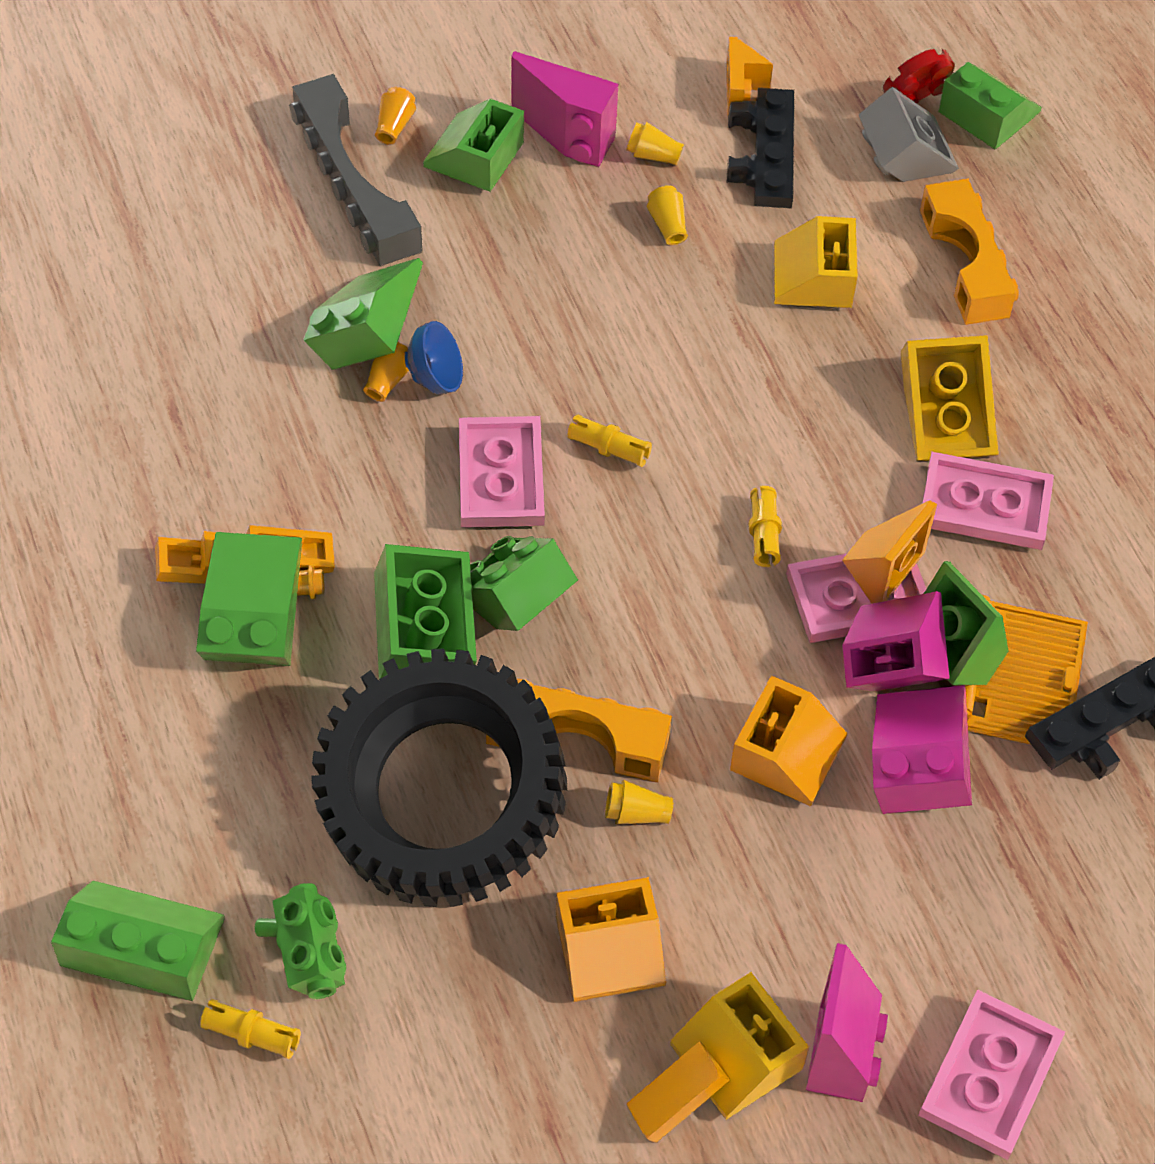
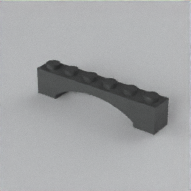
(386, 225)

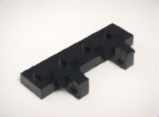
(773, 163)
(1085, 726)

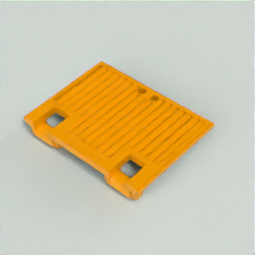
(1032, 677)

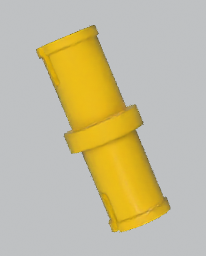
(609, 440)
(765, 526)
(250, 1028)

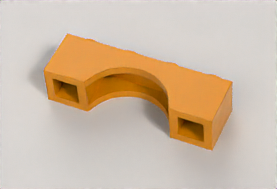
(956, 216)
(629, 734)

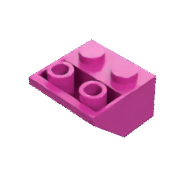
(897, 644)

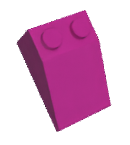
(566, 107)
(921, 750)
(847, 1031)

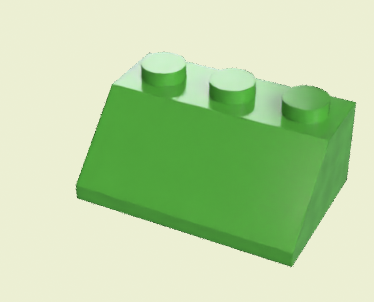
(422, 604)
(137, 939)

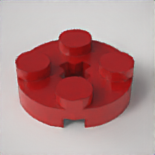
(922, 75)

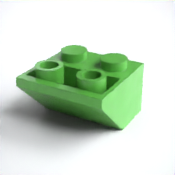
(479, 144)
(519, 580)

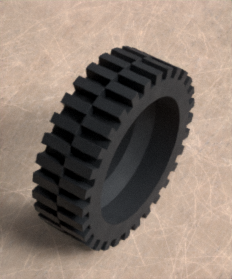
(410, 702)

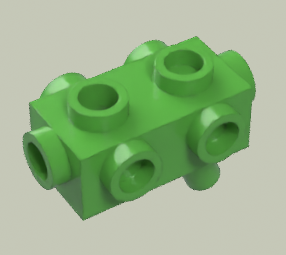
(308, 942)

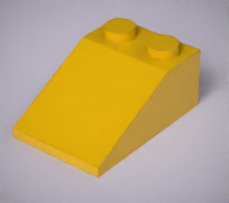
(950, 396)

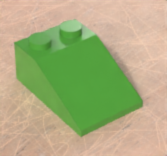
(364, 316)
(250, 599)

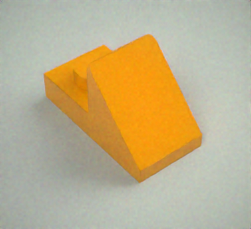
(745, 71)

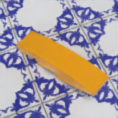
(190, 559)

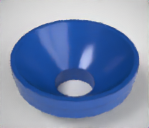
(435, 358)

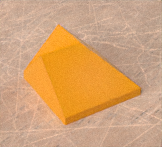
(890, 551)

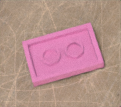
(501, 471)
(989, 500)
(832, 597)
(992, 1074)

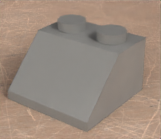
(906, 138)

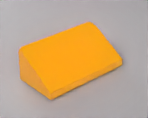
(677, 1092)

